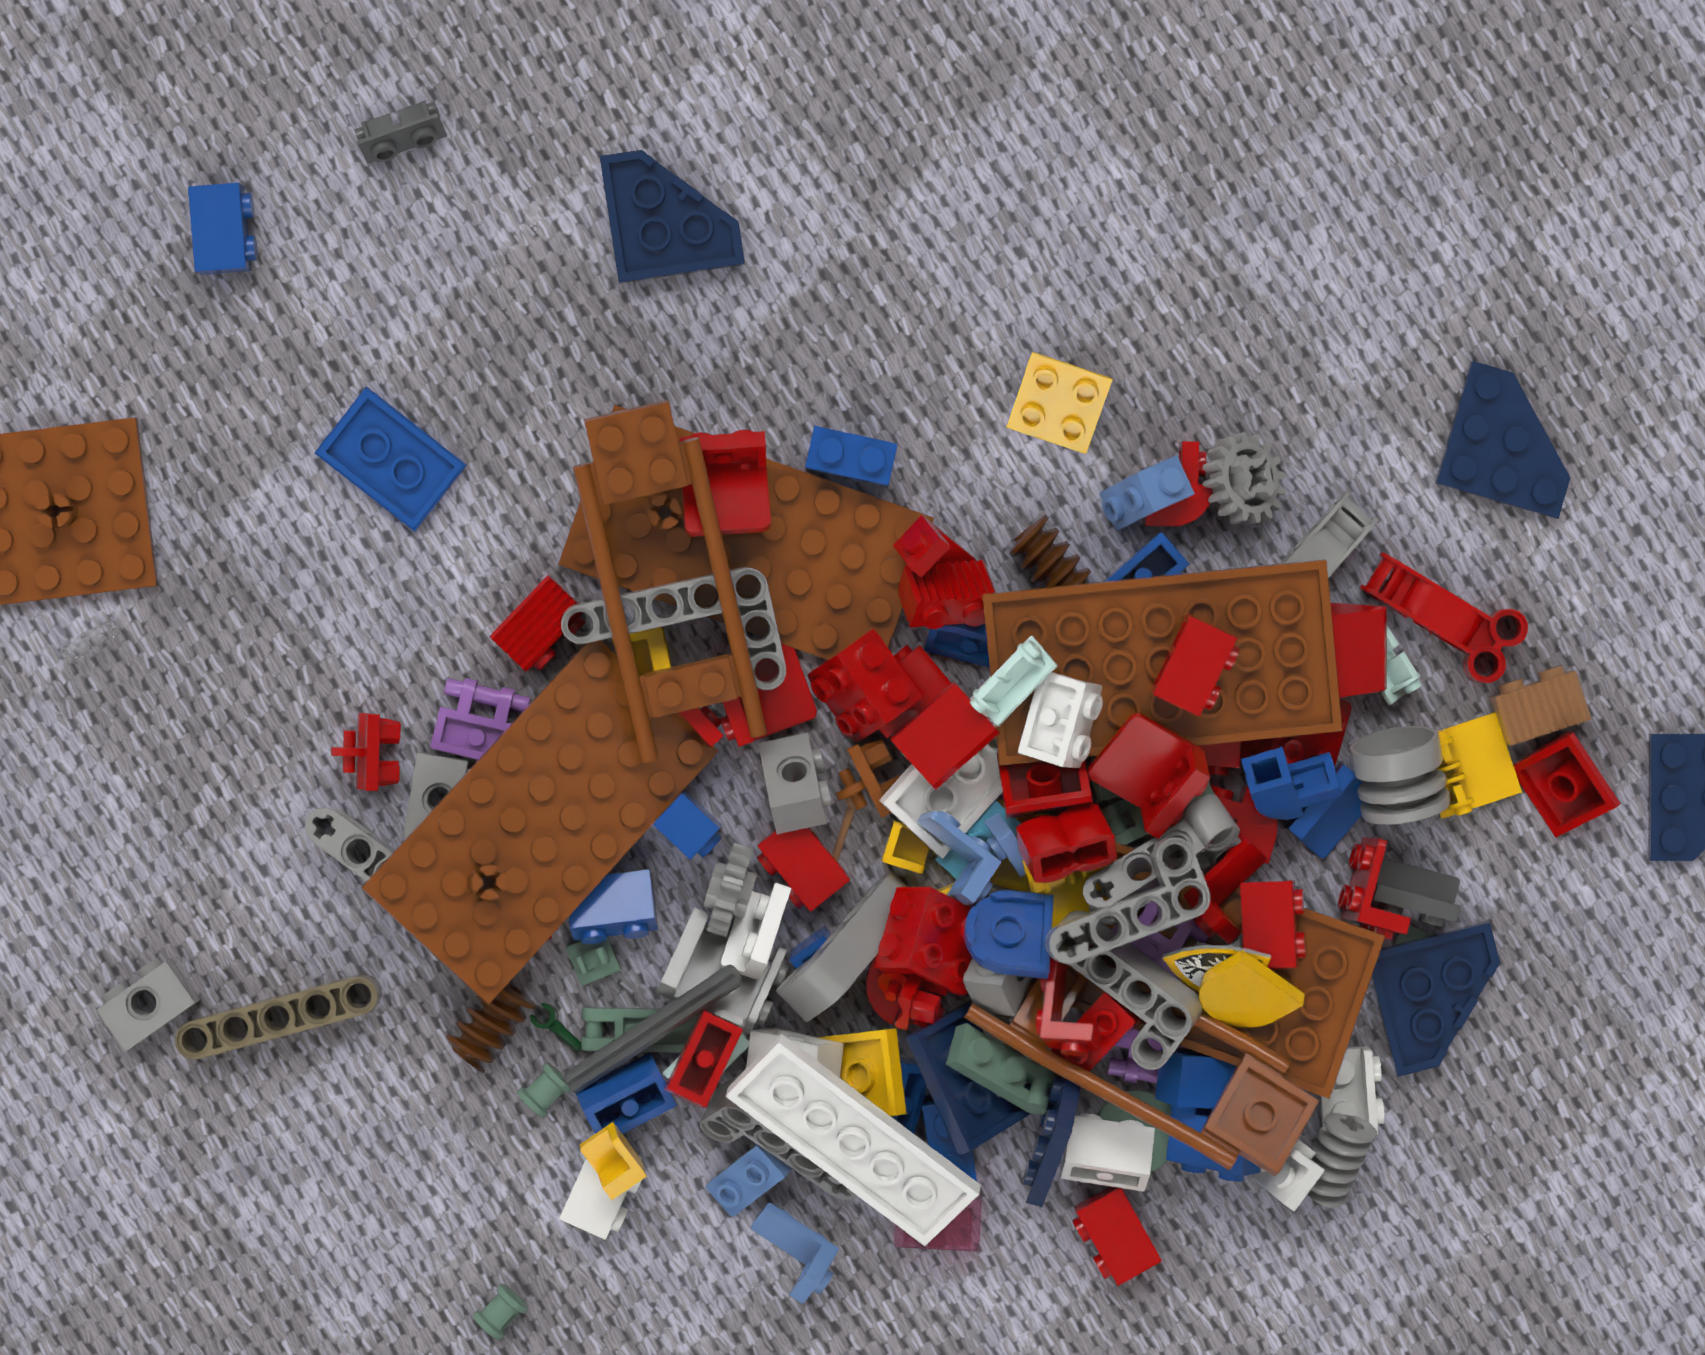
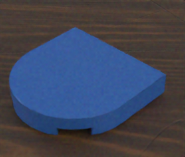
(1010, 933)

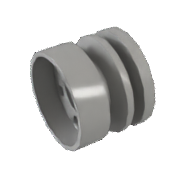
(1400, 775)

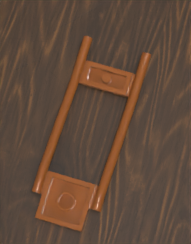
(641, 456)
(1253, 1117)

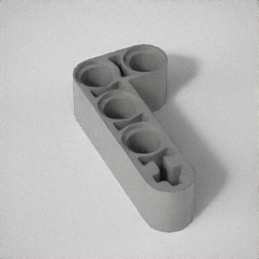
(1125, 911)
(843, 955)
(1122, 986)
(728, 1122)

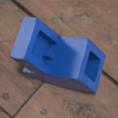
(1284, 788)

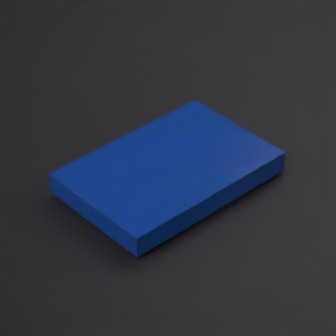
(390, 459)

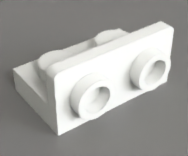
(1061, 720)
(754, 935)
(1355, 1088)
(1295, 1177)

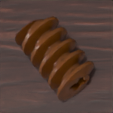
(1047, 556)
(488, 1024)

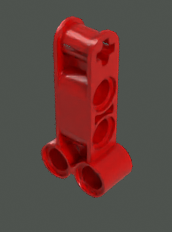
(1444, 615)

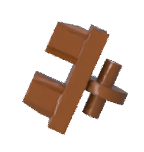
(865, 760)

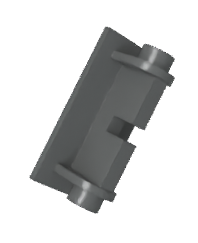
(418, 128)

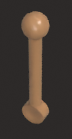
(844, 829)

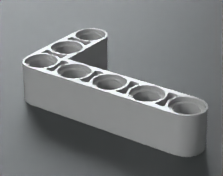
(686, 610)

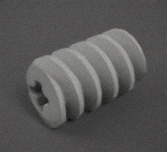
(1340, 1153)

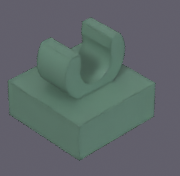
(593, 960)

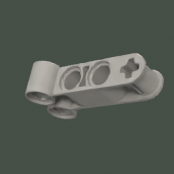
(1333, 534)
(1206, 828)
(343, 841)

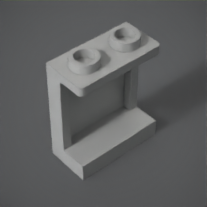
(700, 956)

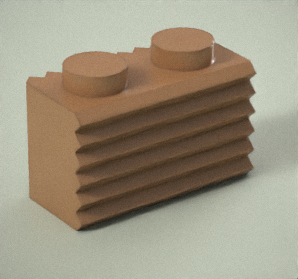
(1540, 706)

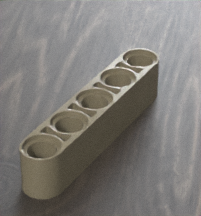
(259, 1025)

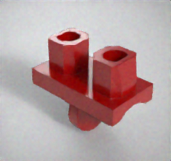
(370, 733)
(912, 997)

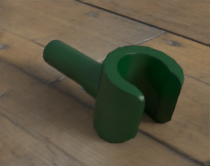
(557, 1027)

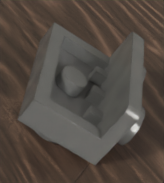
(1417, 889)

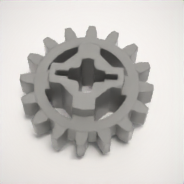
(1244, 479)
(730, 889)

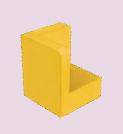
(650, 650)
(904, 849)
(613, 1160)

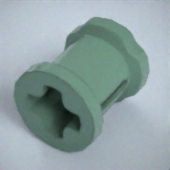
(544, 1090)
(500, 1312)

